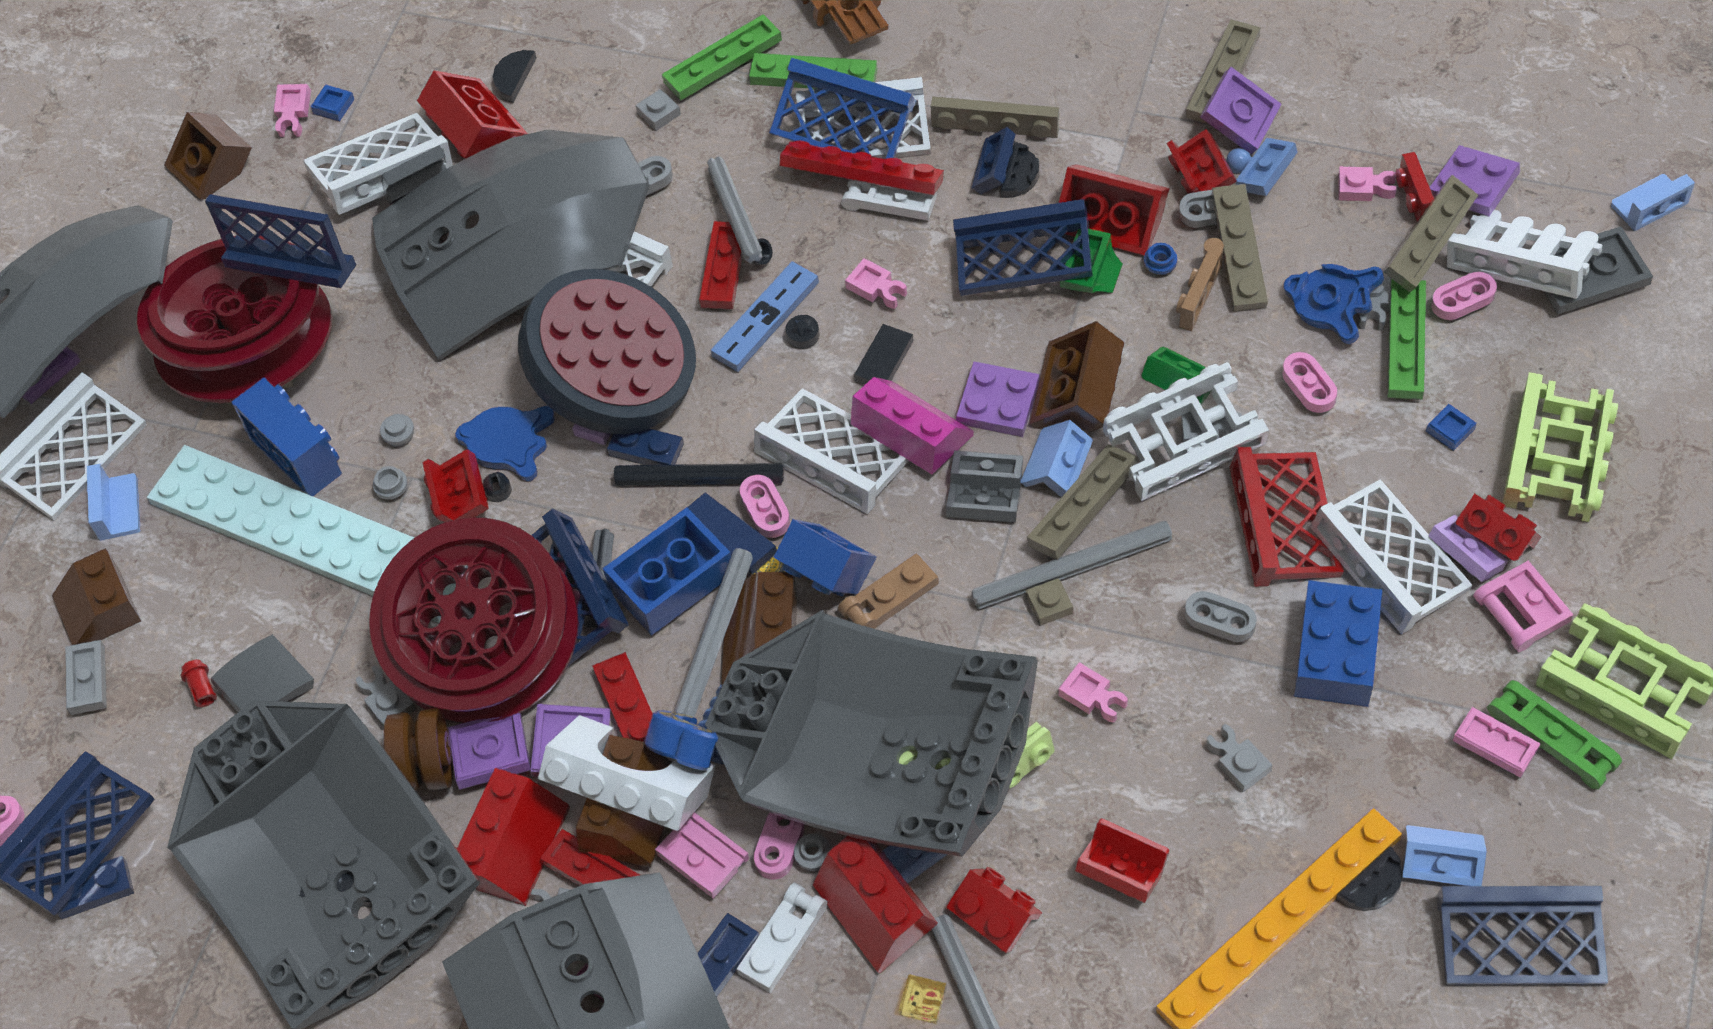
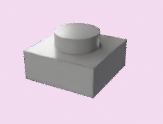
(658, 109)

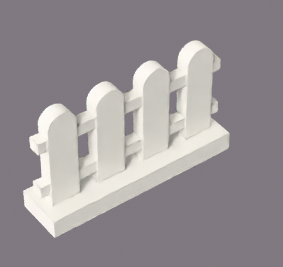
(1520, 266)

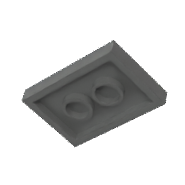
(1610, 274)

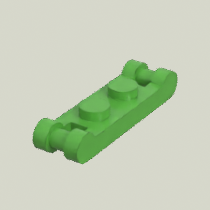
(1555, 733)

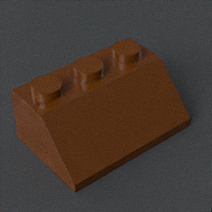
(1078, 378)
(761, 613)
(614, 831)

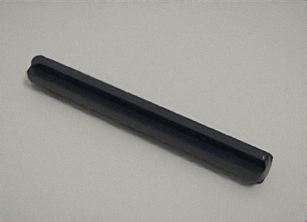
(695, 473)

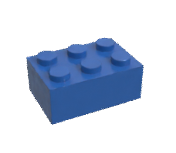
(288, 436)
(668, 570)
(1338, 643)

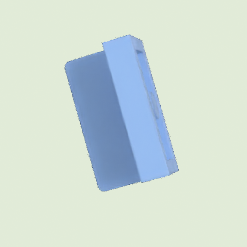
(1653, 200)
(1058, 457)
(112, 503)
(1444, 856)

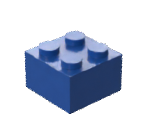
(824, 557)

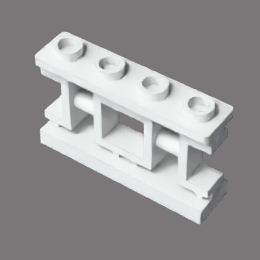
(1196, 454)

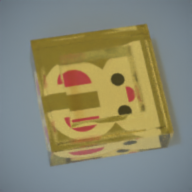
(922, 999)

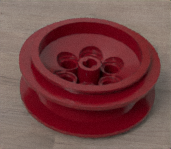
(228, 327)
(532, 640)

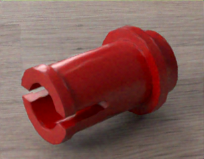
(196, 676)

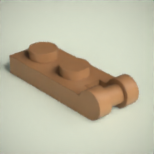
(1200, 284)
(890, 593)

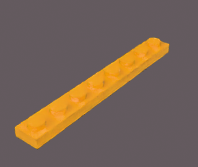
(1277, 923)

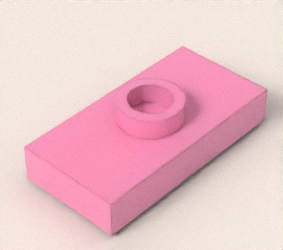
(1496, 742)

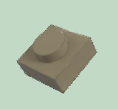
(1049, 601)

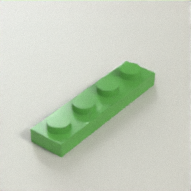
(721, 57)
(772, 68)
(1407, 342)

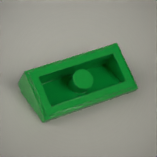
(1167, 367)

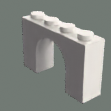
(661, 796)

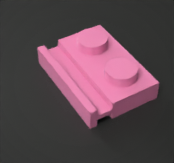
(702, 855)

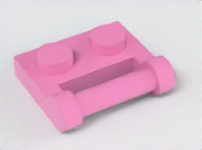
(1532, 599)

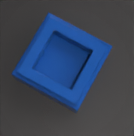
(332, 102)
(1451, 427)

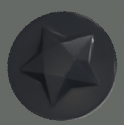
(802, 331)

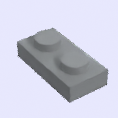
(85, 677)

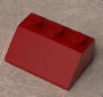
(467, 112)
(1117, 205)
(510, 834)
(872, 901)

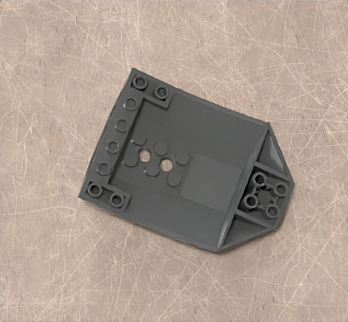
(543, 210)
(69, 285)
(833, 705)
(295, 803)
(634, 954)

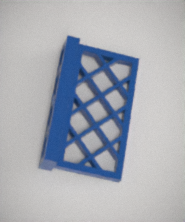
(847, 86)

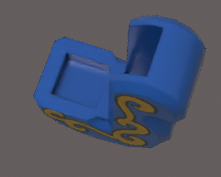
(681, 739)

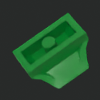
(1104, 261)

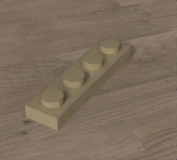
(1232, 52)
(994, 116)
(1431, 233)
(1240, 248)
(1082, 502)

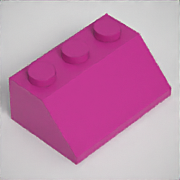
(907, 424)

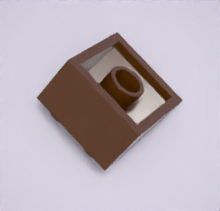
(206, 154)
(94, 599)

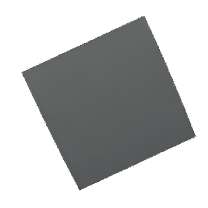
(412, 173)
(984, 486)
(262, 674)

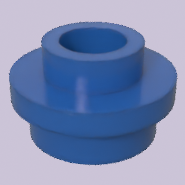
(1163, 252)

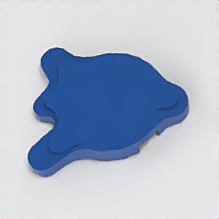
(1333, 296)
(507, 438)

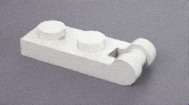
(888, 200)
(781, 938)

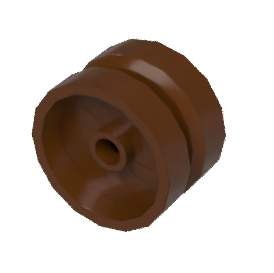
(420, 748)

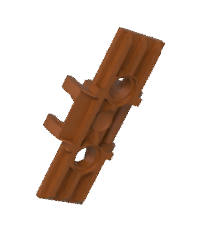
(853, 17)

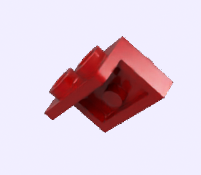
(1200, 163)
(455, 487)
(1496, 528)
(1123, 860)
(993, 907)

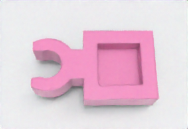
(290, 105)
(1361, 184)
(873, 281)
(1089, 690)

